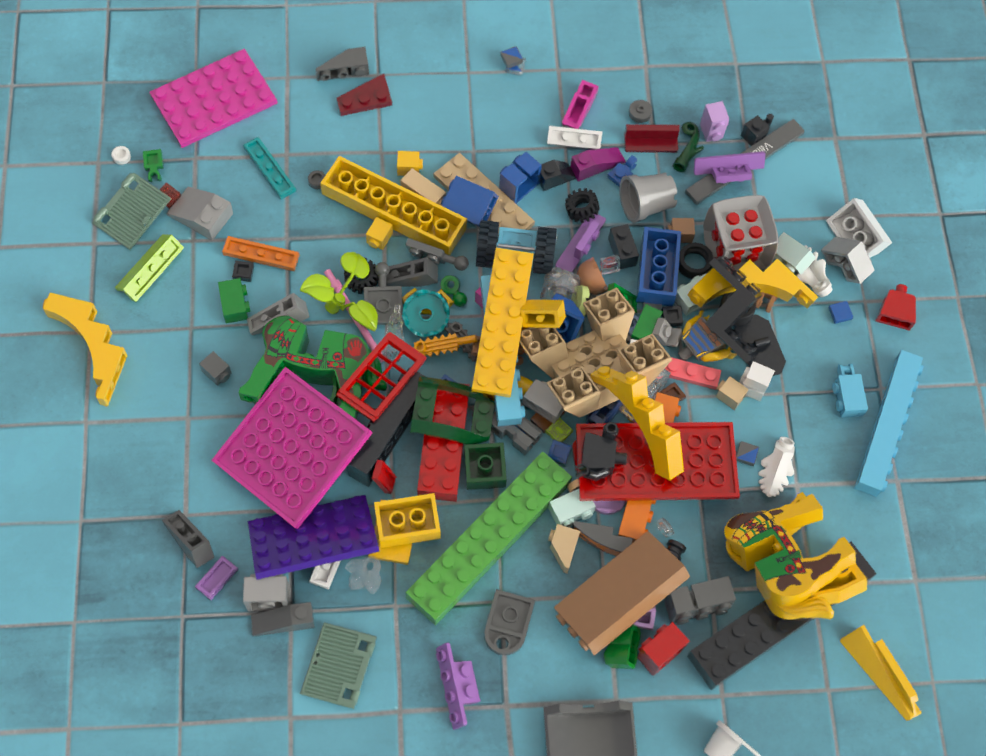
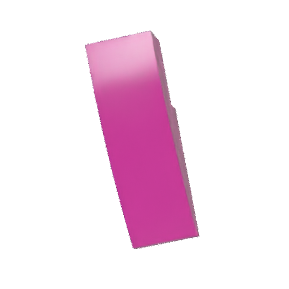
(580, 105)

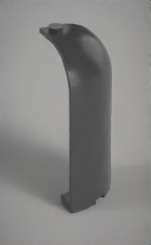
(590, 731)

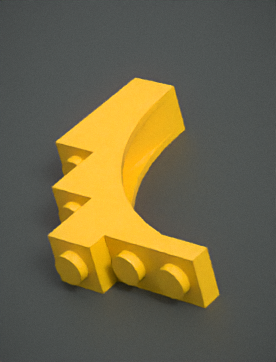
(649, 414)

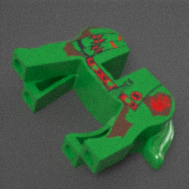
(335, 362)

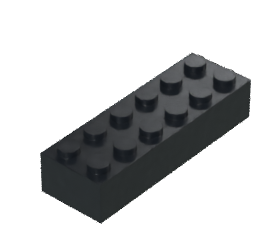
(386, 432)

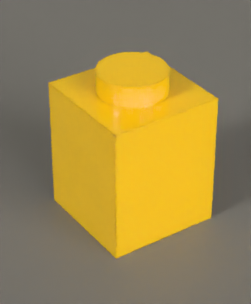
(407, 160)
(379, 233)

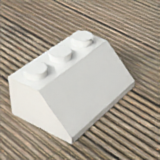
(858, 223)

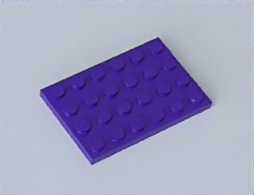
(327, 535)

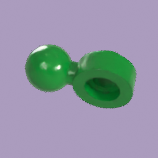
(459, 298)

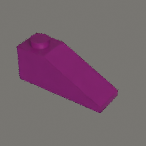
(595, 162)

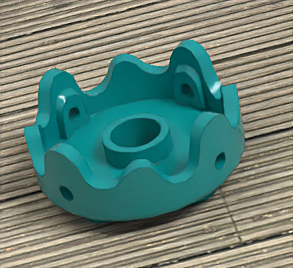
(422, 300)

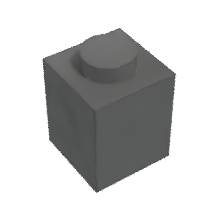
(215, 368)

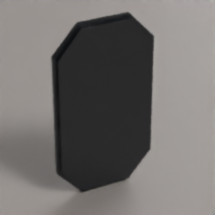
(761, 335)

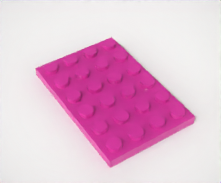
(213, 98)

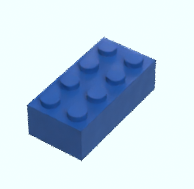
(658, 266)

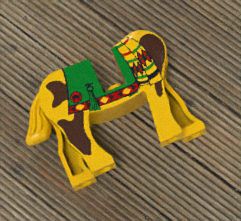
(788, 582)

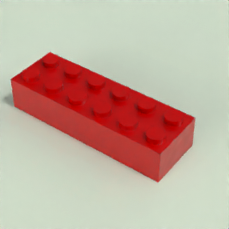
(440, 456)

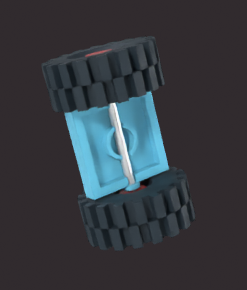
(516, 240)

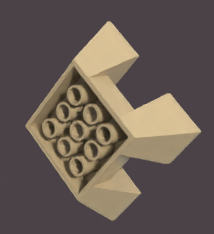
(606, 345)

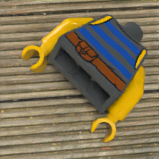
(703, 341)

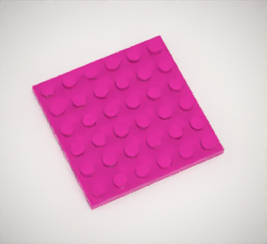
(291, 447)

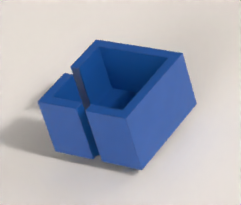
(520, 177)

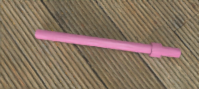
(336, 284)

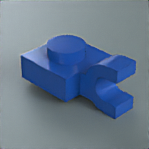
(620, 171)

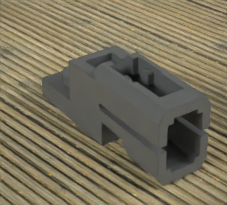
(519, 439)

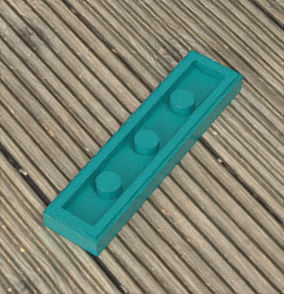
(269, 168)

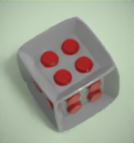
(742, 231)

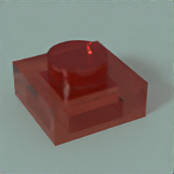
(171, 192)

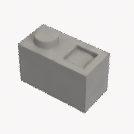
(542, 401)

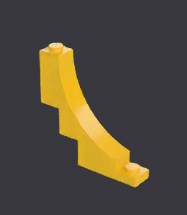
(775, 280)
(106, 358)

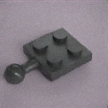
(435, 254)
(384, 296)

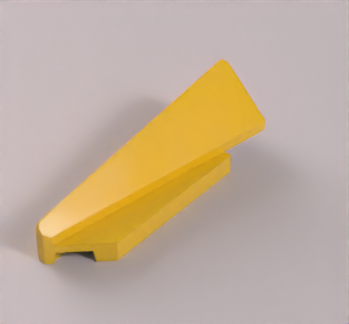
(883, 670)

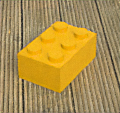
(407, 520)

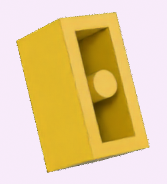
(543, 313)

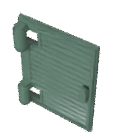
(131, 210)
(338, 665)

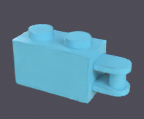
(849, 392)

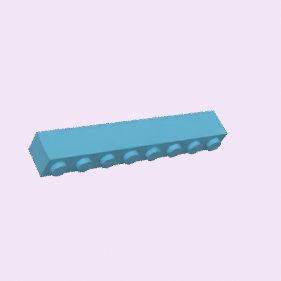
(507, 409)
(888, 424)

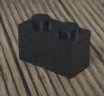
(623, 245)

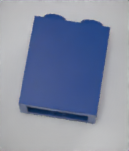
(469, 200)

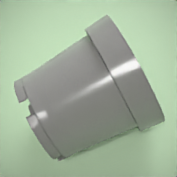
(646, 195)

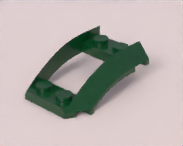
(425, 405)

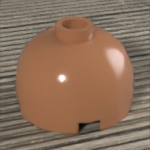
(592, 277)

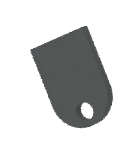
(508, 621)

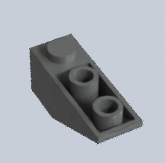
(346, 64)

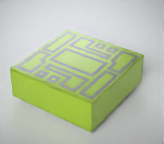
(559, 431)

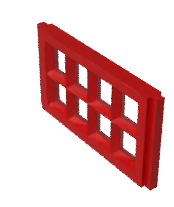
(359, 404)

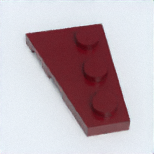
(365, 97)

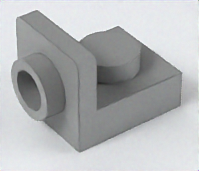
(666, 334)

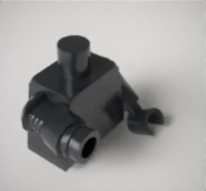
(600, 454)

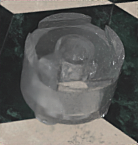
(562, 283)

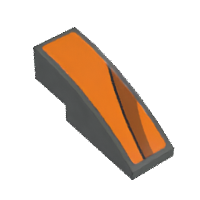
(602, 537)

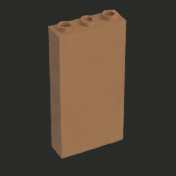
(621, 593)

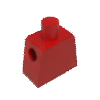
(898, 308)

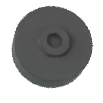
(640, 111)

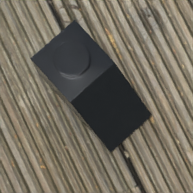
(555, 173)

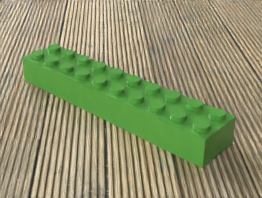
(488, 538)

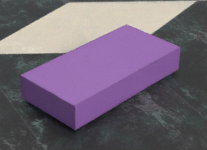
(216, 578)

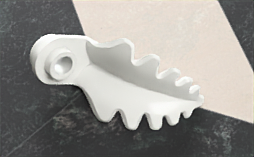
(816, 277)
(777, 466)

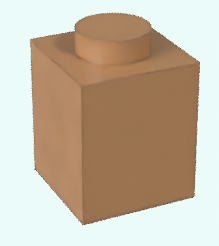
(686, 226)

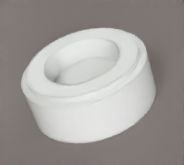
(121, 155)

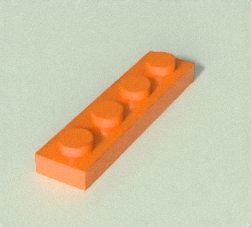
(261, 253)

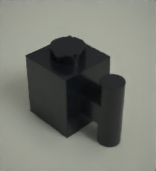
(756, 129)

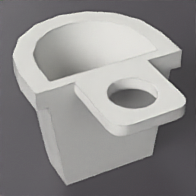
(725, 742)

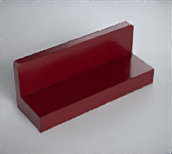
(651, 138)

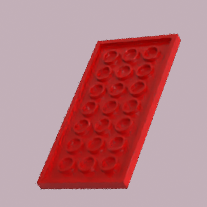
(707, 465)

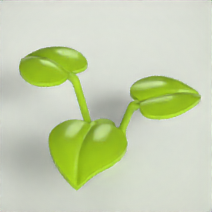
(319, 288)

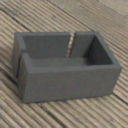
(707, 598)

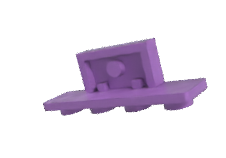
(730, 167)
(580, 243)
(458, 685)

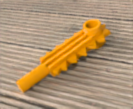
(443, 344)

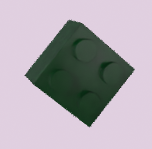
(485, 466)

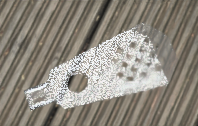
(389, 351)

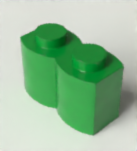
(622, 651)

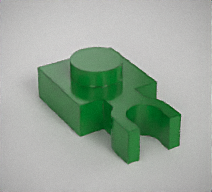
(153, 161)

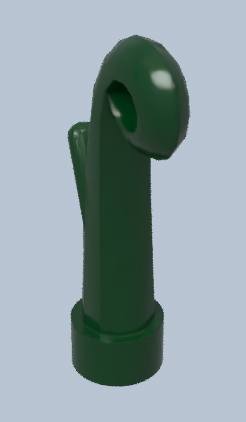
(682, 162)

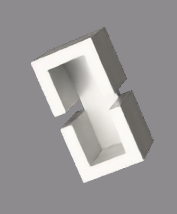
(756, 380)

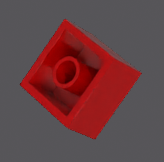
(663, 648)

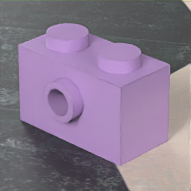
(714, 121)

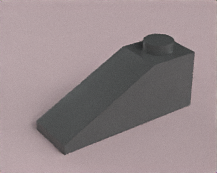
(413, 273)
(189, 538)
(283, 619)

